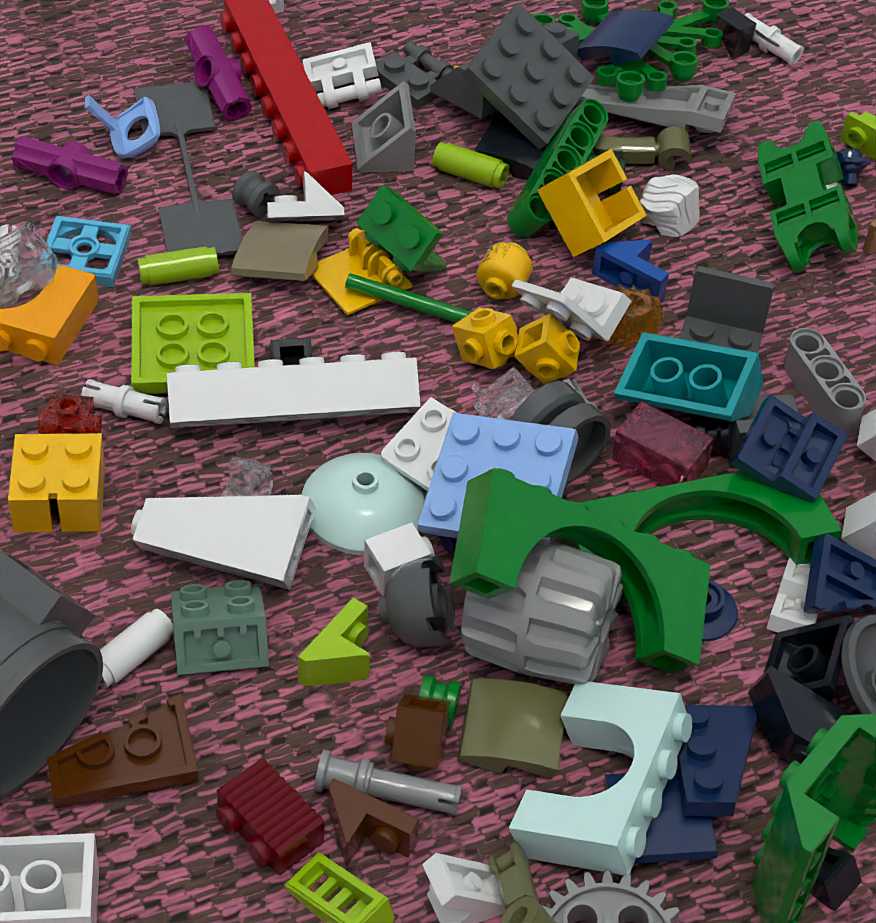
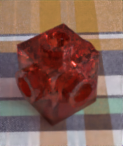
(69, 415)

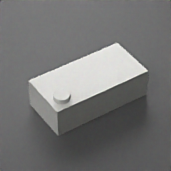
(49, 879)

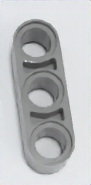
(824, 379)

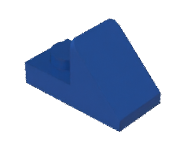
(629, 264)

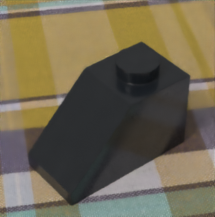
(790, 713)

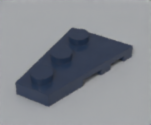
(714, 758)

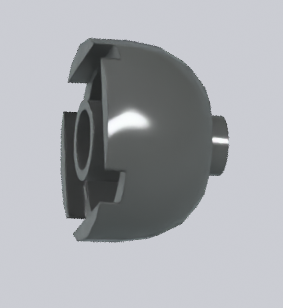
(414, 599)

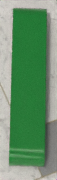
(564, 152)

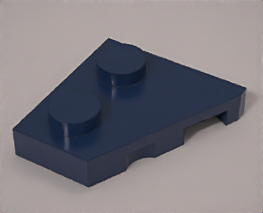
(840, 579)

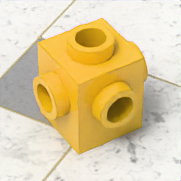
(486, 337)
(547, 349)

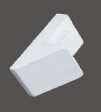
(317, 205)
(462, 890)

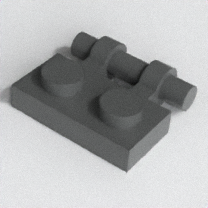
(395, 69)

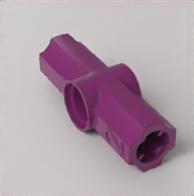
(218, 73)
(70, 165)

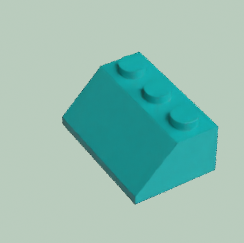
(692, 377)

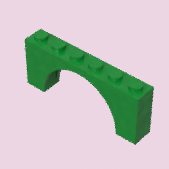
(725, 498)
(662, 584)

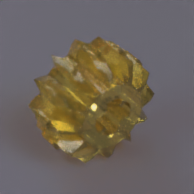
(641, 316)

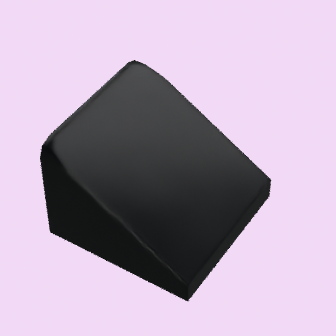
(290, 350)
(836, 879)

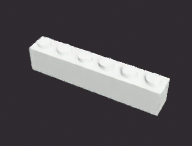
(292, 391)

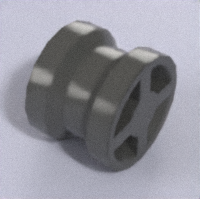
(255, 193)

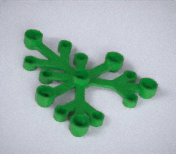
(631, 76)

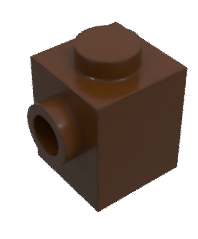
(418, 732)

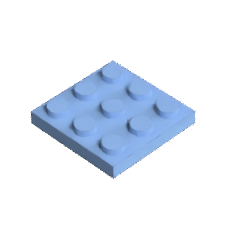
(479, 443)

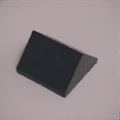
(811, 654)

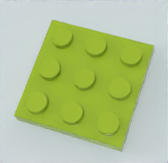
(188, 332)

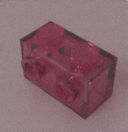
(661, 446)

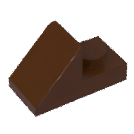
(363, 816)

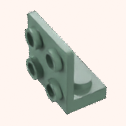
(219, 627)

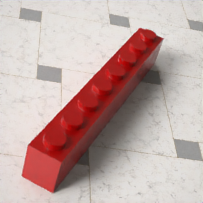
(286, 95)

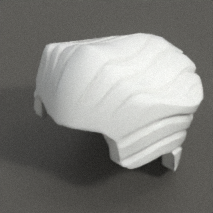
(671, 204)

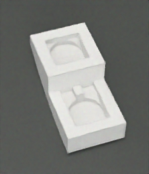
(790, 600)

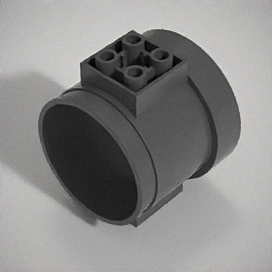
(44, 671)

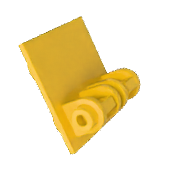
(362, 260)

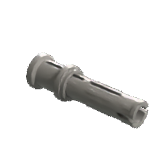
(387, 784)

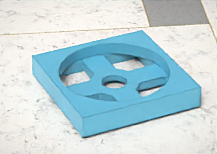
(89, 230)

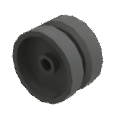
(564, 407)

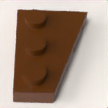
(136, 758)

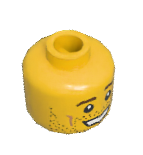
(501, 267)

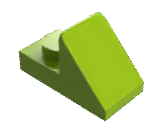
(336, 651)

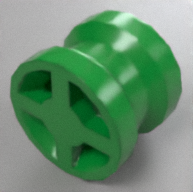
(451, 691)

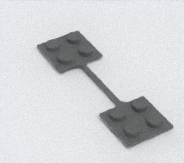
(197, 223)

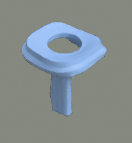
(122, 123)

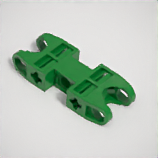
(812, 211)

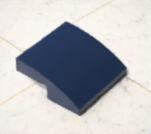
(625, 35)
(789, 449)
(671, 833)

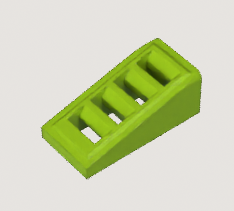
(370, 905)

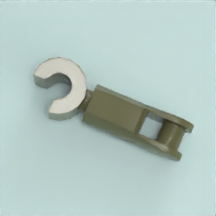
(643, 150)
(517, 887)

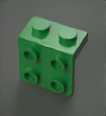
(402, 231)

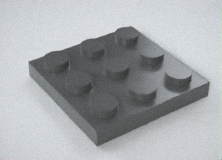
(528, 76)

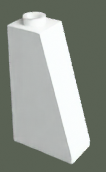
(231, 534)

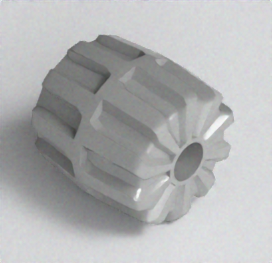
(552, 620)

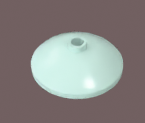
(360, 499)

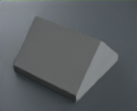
(386, 134)

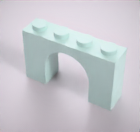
(610, 826)

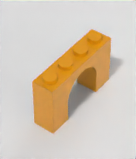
(52, 319)

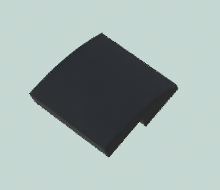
(508, 144)

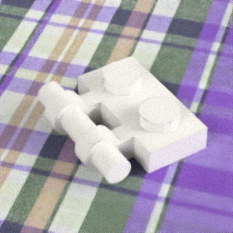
(342, 68)

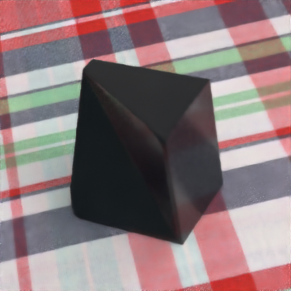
(736, 30)

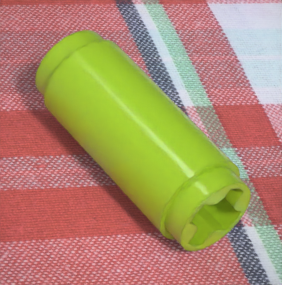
(470, 165)
(178, 266)

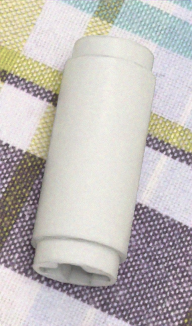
(134, 646)

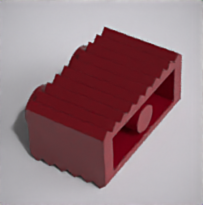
(269, 817)

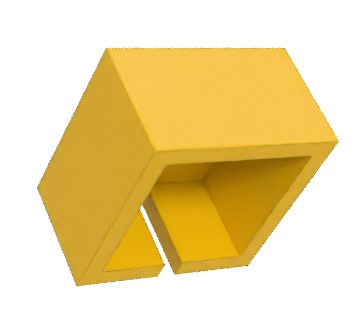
(578, 210)
(60, 469)

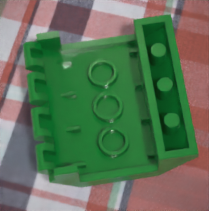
(820, 801)

